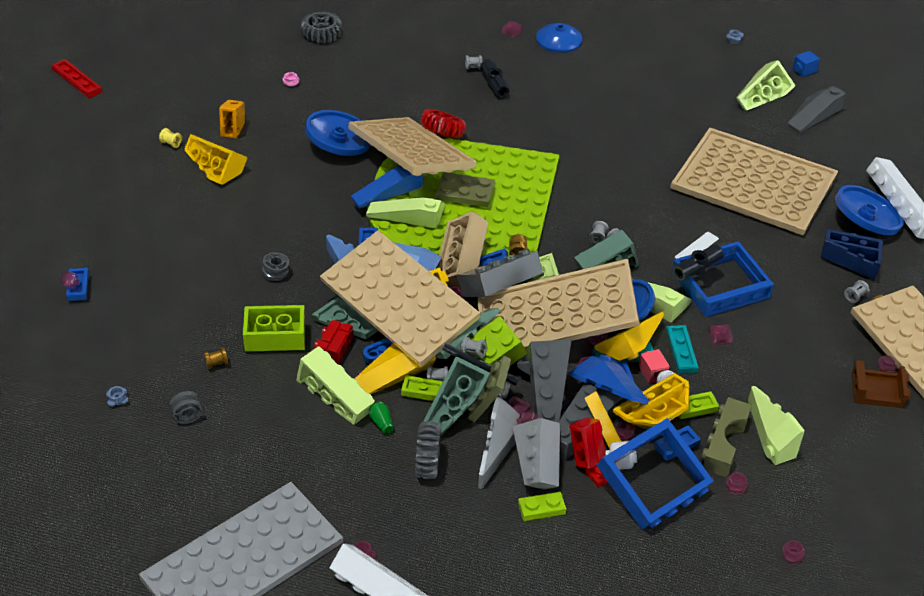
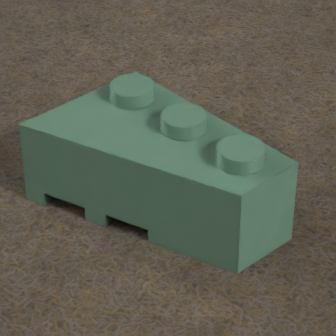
(610, 250)

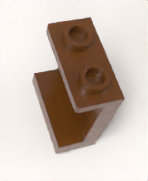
(880, 387)

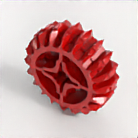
(443, 123)

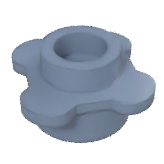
(734, 36)
(117, 396)

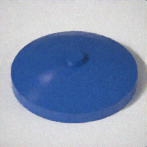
(331, 133)
(869, 210)

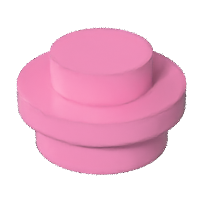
(291, 79)

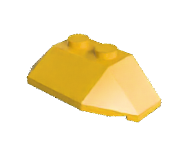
(666, 400)

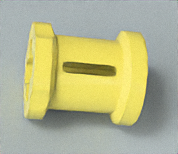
(169, 137)

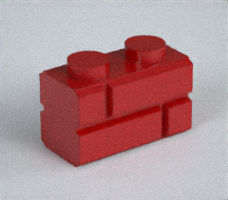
(335, 339)
(587, 442)

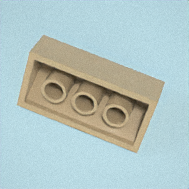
(462, 246)

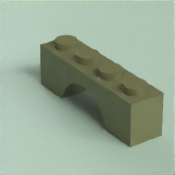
(720, 454)

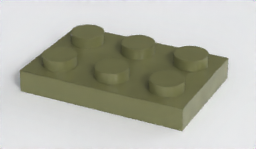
(465, 189)
(492, 389)

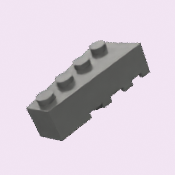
(500, 274)
(548, 374)
(578, 410)

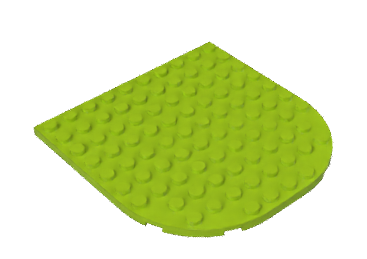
(516, 205)

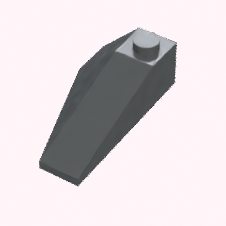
(817, 108)

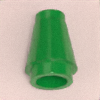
(381, 416)

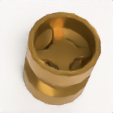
(517, 243)

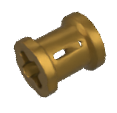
(216, 358)

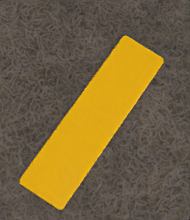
(599, 412)

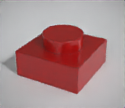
(596, 476)

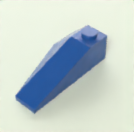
(390, 184)
(608, 376)

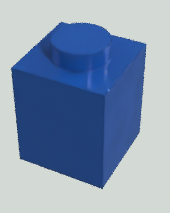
(806, 63)

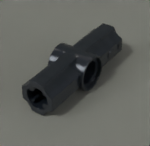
(494, 78)
(698, 262)

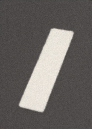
(700, 244)

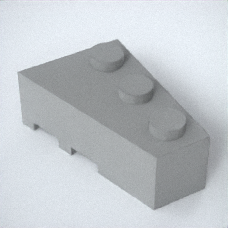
(539, 452)

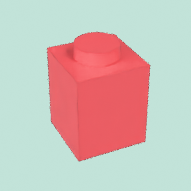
(652, 364)

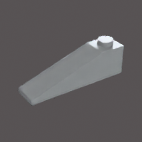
(499, 439)

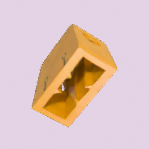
(231, 113)

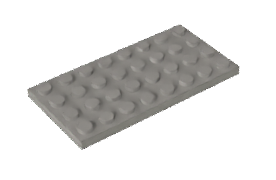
(248, 550)

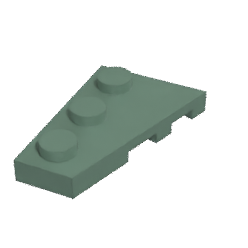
(344, 313)

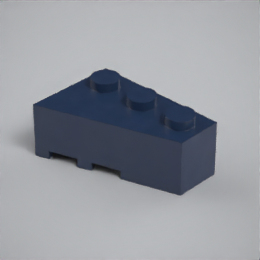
(853, 252)

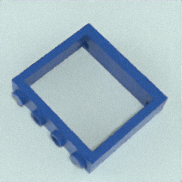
(759, 290)
(628, 495)

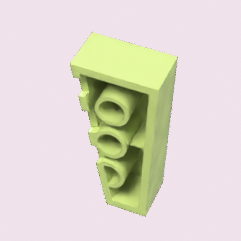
(334, 385)

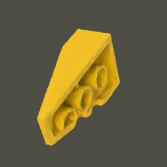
(216, 161)
(630, 341)
(389, 369)

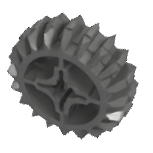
(321, 27)
(428, 450)

